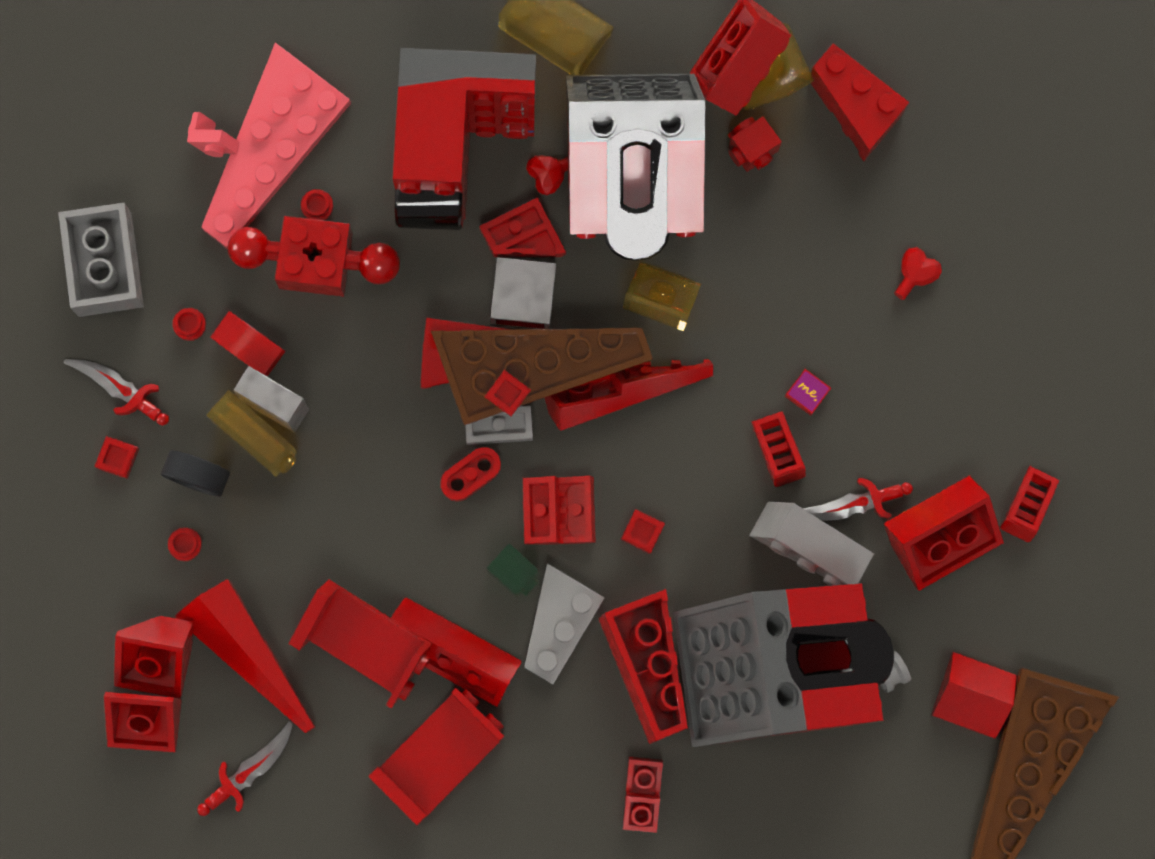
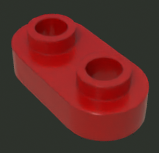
(470, 474)

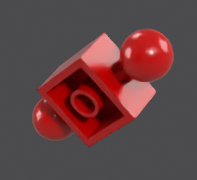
(327, 273)

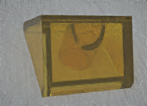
(661, 296)

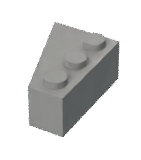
(811, 543)

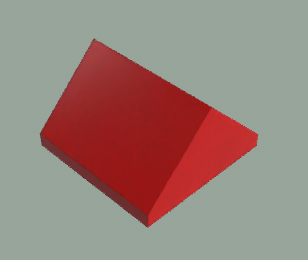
(975, 695)
(142, 721)

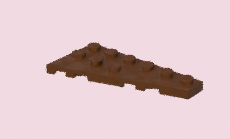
(538, 358)
(1035, 757)

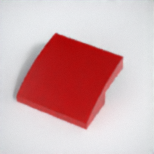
(559, 510)

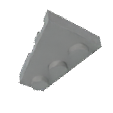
(559, 623)

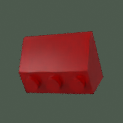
(740, 55)
(944, 532)

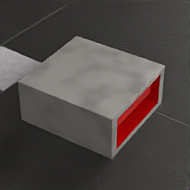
(523, 293)
(271, 399)

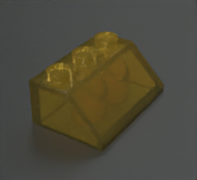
(556, 31)

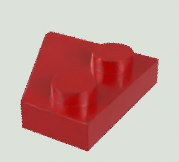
(522, 233)

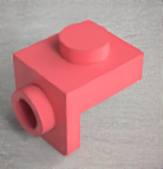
(207, 139)

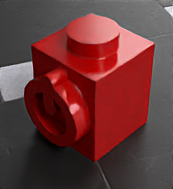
(753, 144)

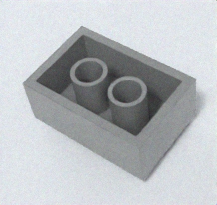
(101, 259)

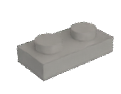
(501, 428)

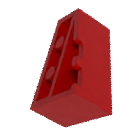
(857, 99)

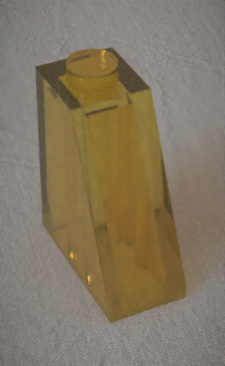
(252, 434)

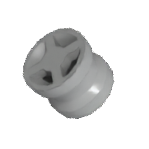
(898, 675)

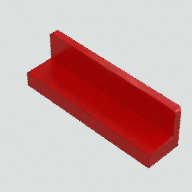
(459, 653)

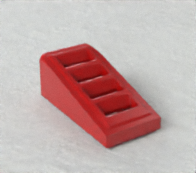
(787, 474)
(1020, 522)

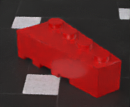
(647, 662)

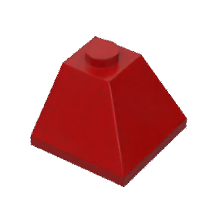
(154, 656)

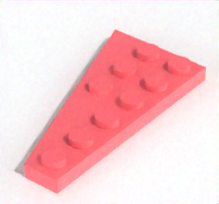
(279, 131)

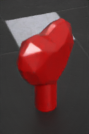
(547, 172)
(917, 271)

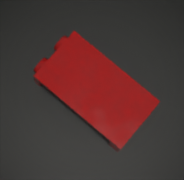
(363, 639)
(438, 755)

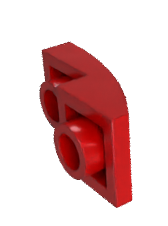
(247, 344)
(642, 794)

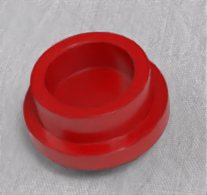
(317, 205)
(189, 324)
(184, 544)

